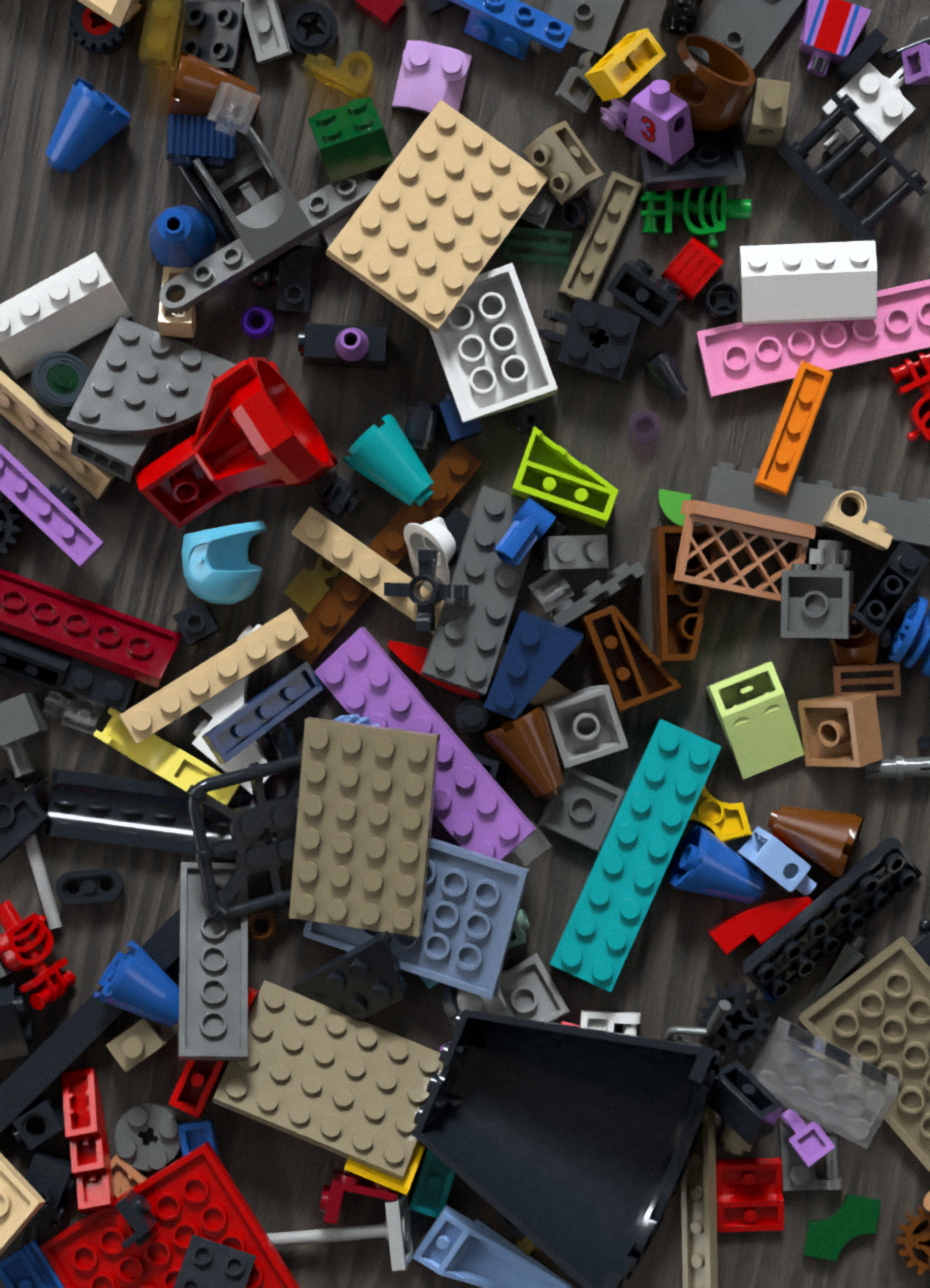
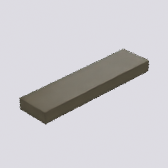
(600, 237)

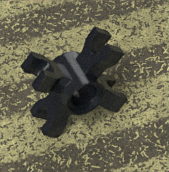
(427, 572)

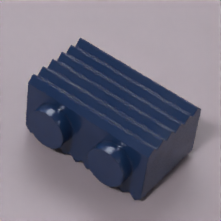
(196, 137)

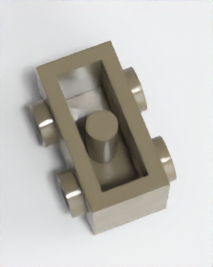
(564, 161)

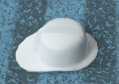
(431, 536)

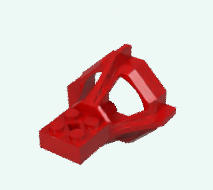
(246, 438)

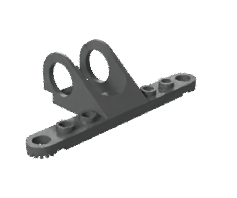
(265, 228)

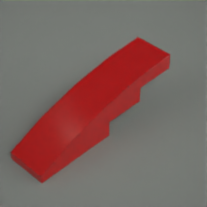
(88, 1140)

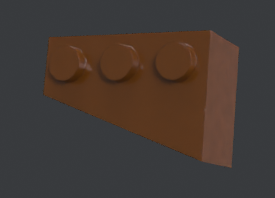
(624, 659)

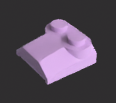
(431, 74)

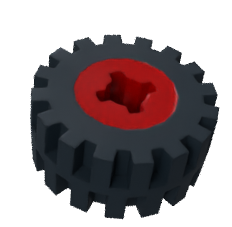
(97, 38)

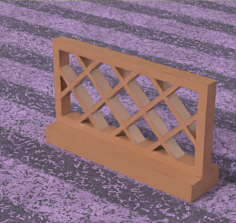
(740, 522)

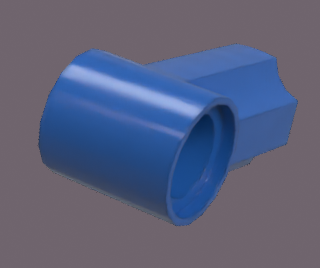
(527, 527)

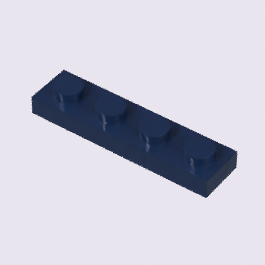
(263, 712)

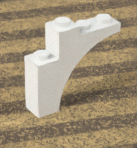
(220, 708)

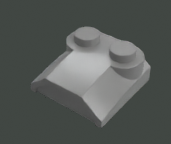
(586, 725)

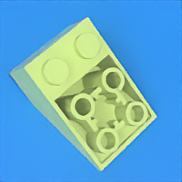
(756, 719)

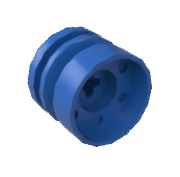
(913, 637)

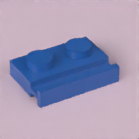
(28, 1269)

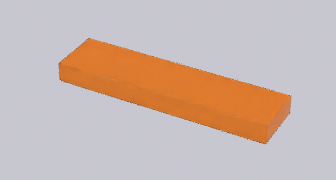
(793, 428)

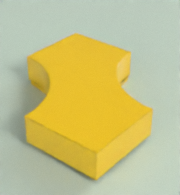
(723, 818)

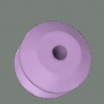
(616, 114)

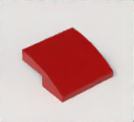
(749, 1195)

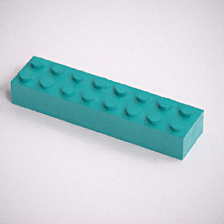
(635, 855)

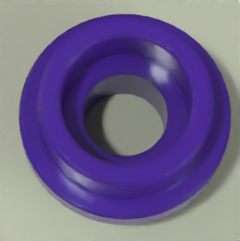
(250, 314)

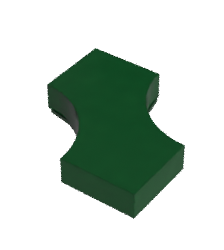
(828, 1235)

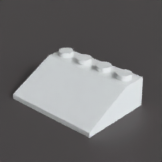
(493, 348)

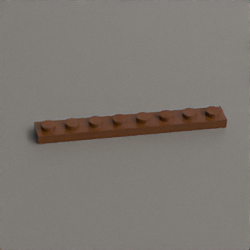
(348, 593)

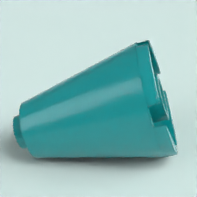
(391, 462)

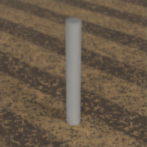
(42, 882)

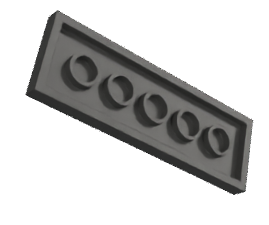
(473, 628)
(212, 972)

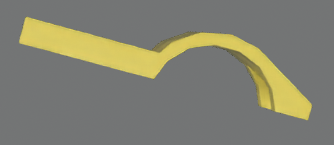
(162, 758)

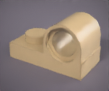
(176, 324)
(869, 533)

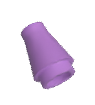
(354, 352)

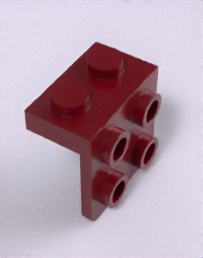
(349, 1182)

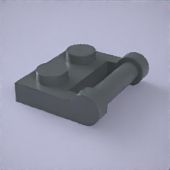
(797, 1175)

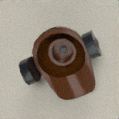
(860, 648)

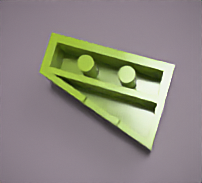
(562, 482)

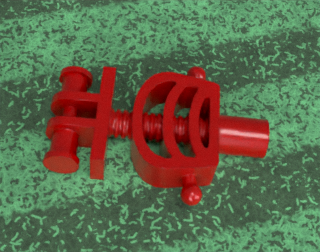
(908, 369)
(35, 943)

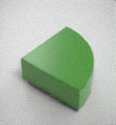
(671, 505)

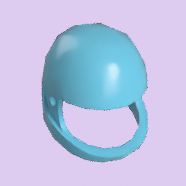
(218, 563)

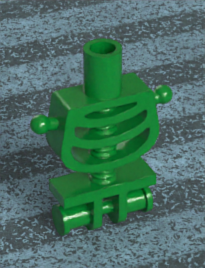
(724, 208)

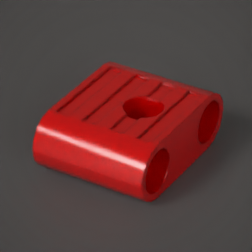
(693, 268)

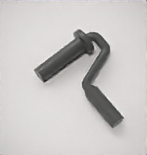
(713, 1025)

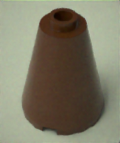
(197, 86)
(529, 750)
(818, 835)

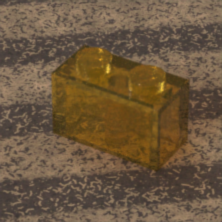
(162, 33)

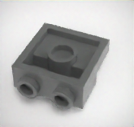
(816, 602)

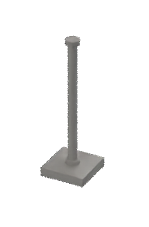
(396, 1230)

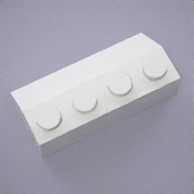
(808, 282)
(59, 314)

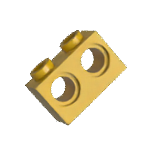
(625, 64)

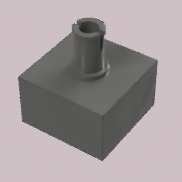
(20, 720)

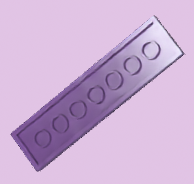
(465, 793)

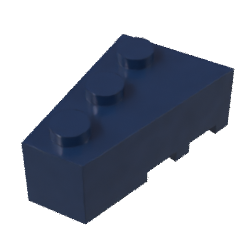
(528, 662)

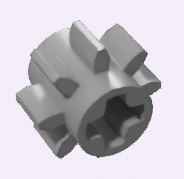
(829, 553)

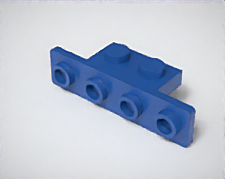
(513, 26)

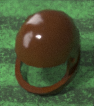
(716, 92)

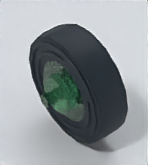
(59, 381)

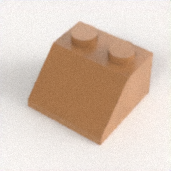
(840, 730)

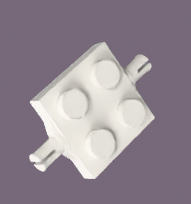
(880, 107)

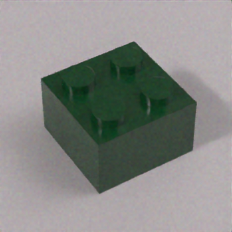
(350, 139)

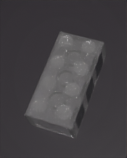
(825, 1082)

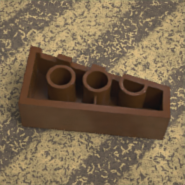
(676, 604)

